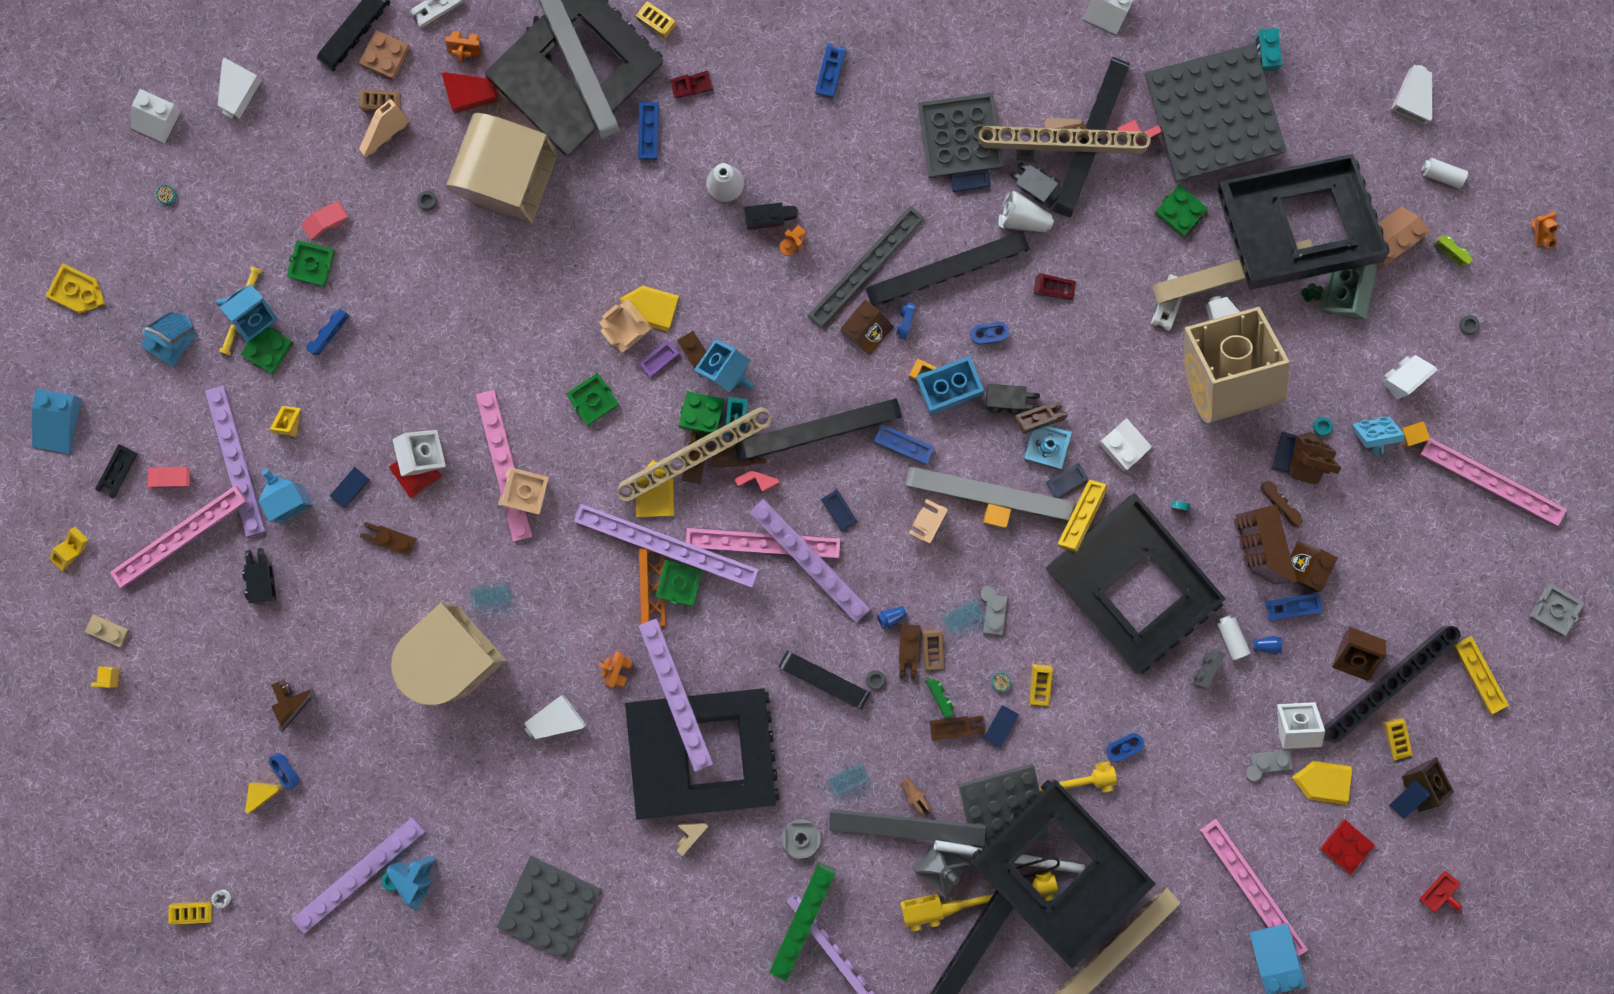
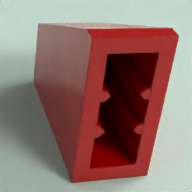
(468, 91)

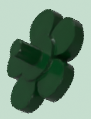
(1312, 292)

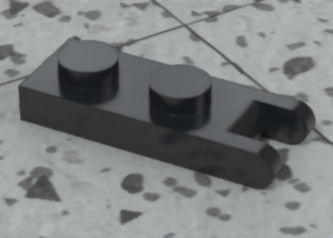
(116, 470)

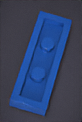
(648, 130)
(903, 444)

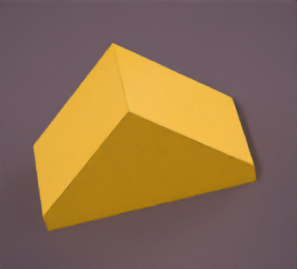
(286, 422)
(259, 794)

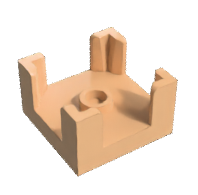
(523, 491)

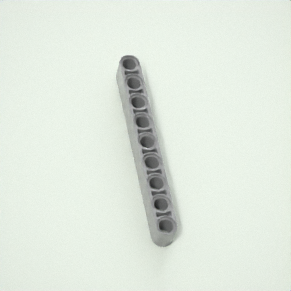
(580, 67)
(989, 493)

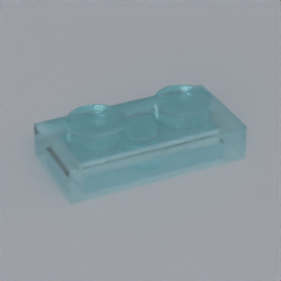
(490, 595)
(962, 615)
(848, 779)

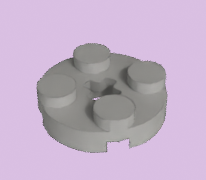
(792, 845)

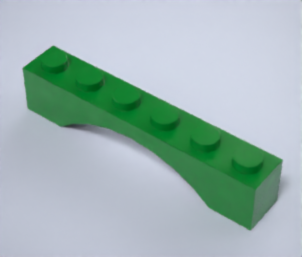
(802, 921)

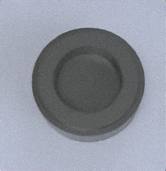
(427, 200)
(1469, 324)
(875, 679)

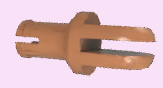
(914, 795)

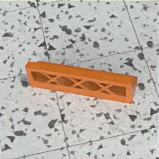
(644, 587)

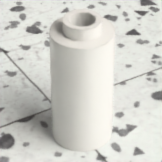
(1444, 173)
(1233, 637)

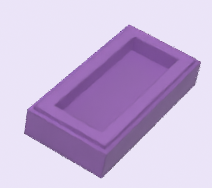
(659, 358)

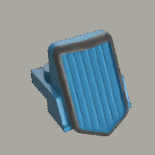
(169, 336)

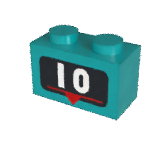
(1268, 49)

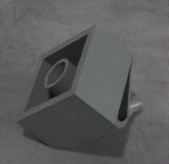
(941, 869)

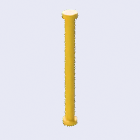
(232, 331)

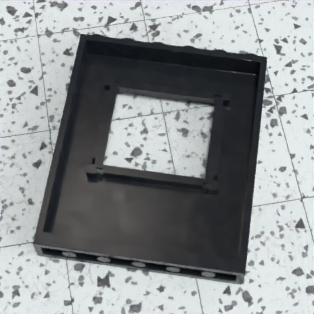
(549, 96)
(1264, 234)
(1112, 551)
(662, 762)
(1091, 902)

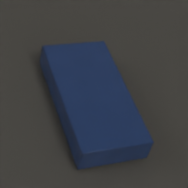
(970, 180)
(1284, 452)
(1067, 480)
(349, 487)
(839, 510)
(1001, 726)
(1409, 799)

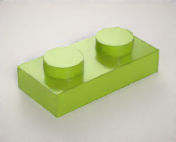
(1448, 246)

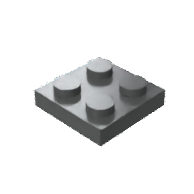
(1211, 664)

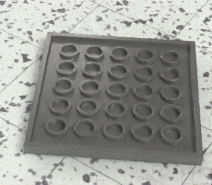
(1215, 112)

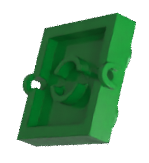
(1181, 210)
(310, 263)
(267, 349)
(592, 399)
(701, 413)
(678, 583)
(944, 703)

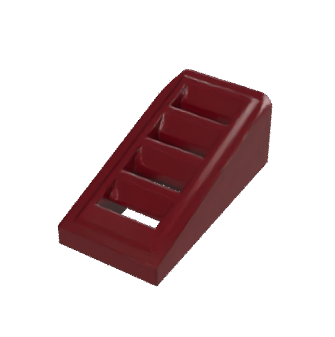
(1040, 278)

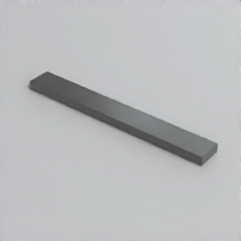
(866, 267)
(907, 827)

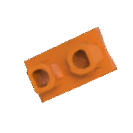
(463, 47)
(1545, 230)
(793, 241)
(613, 677)

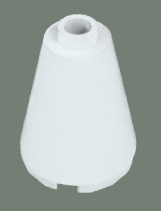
(725, 183)
(1024, 214)

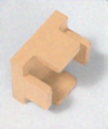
(624, 325)
(928, 522)

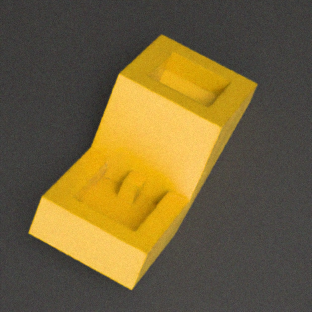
(68, 551)

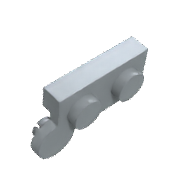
(994, 611)
(1268, 762)

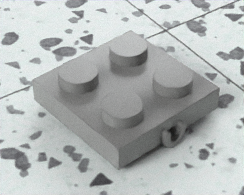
(1556, 609)

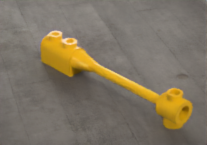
(1102, 777)
(932, 910)

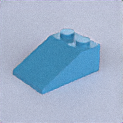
(54, 420)
(1278, 959)

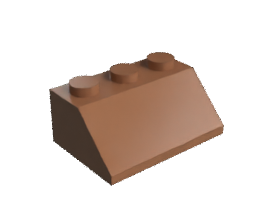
(1401, 232)

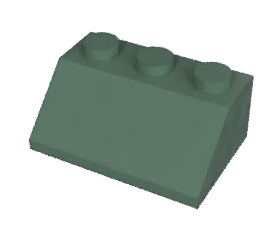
(1349, 292)

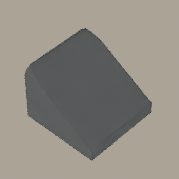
(1028, 155)

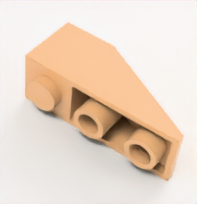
(384, 125)

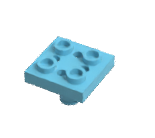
(1378, 433)
(1057, 438)

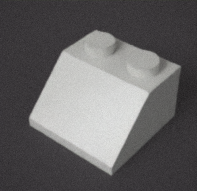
(1107, 13)
(153, 116)
(1408, 376)
(1125, 445)
(418, 452)
(1300, 725)

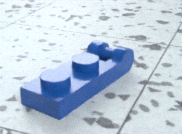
(830, 71)
(327, 332)
(1294, 606)

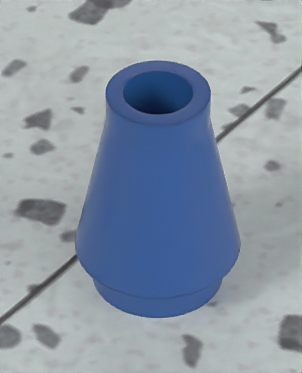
(891, 617)
(1269, 645)

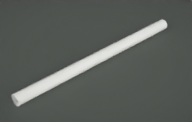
(1023, 859)

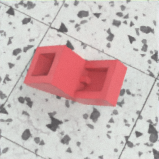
(1132, 126)
(325, 218)
(168, 477)
(764, 481)

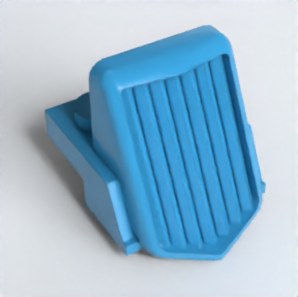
(412, 880)

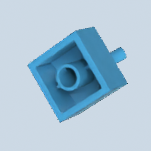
(247, 312)
(724, 367)
(282, 498)

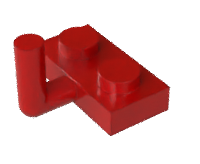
(1441, 892)

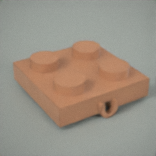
(384, 54)

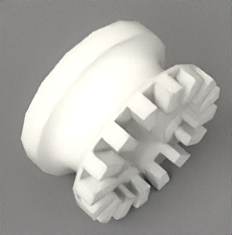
(215, 897)

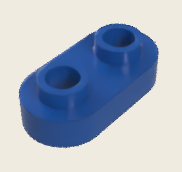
(907, 313)
(989, 334)
(1124, 747)
(283, 771)

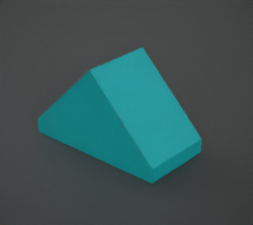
(736, 408)

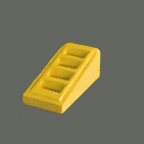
(667, 28)
(1046, 669)
(1391, 741)
(172, 913)

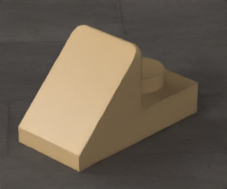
(693, 831)

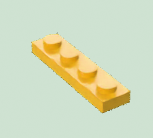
(1082, 515)
(1480, 675)

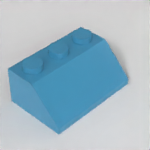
(950, 386)

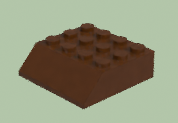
(1265, 545)

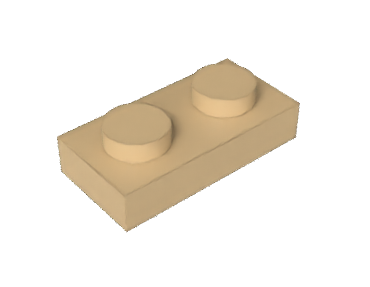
(107, 630)

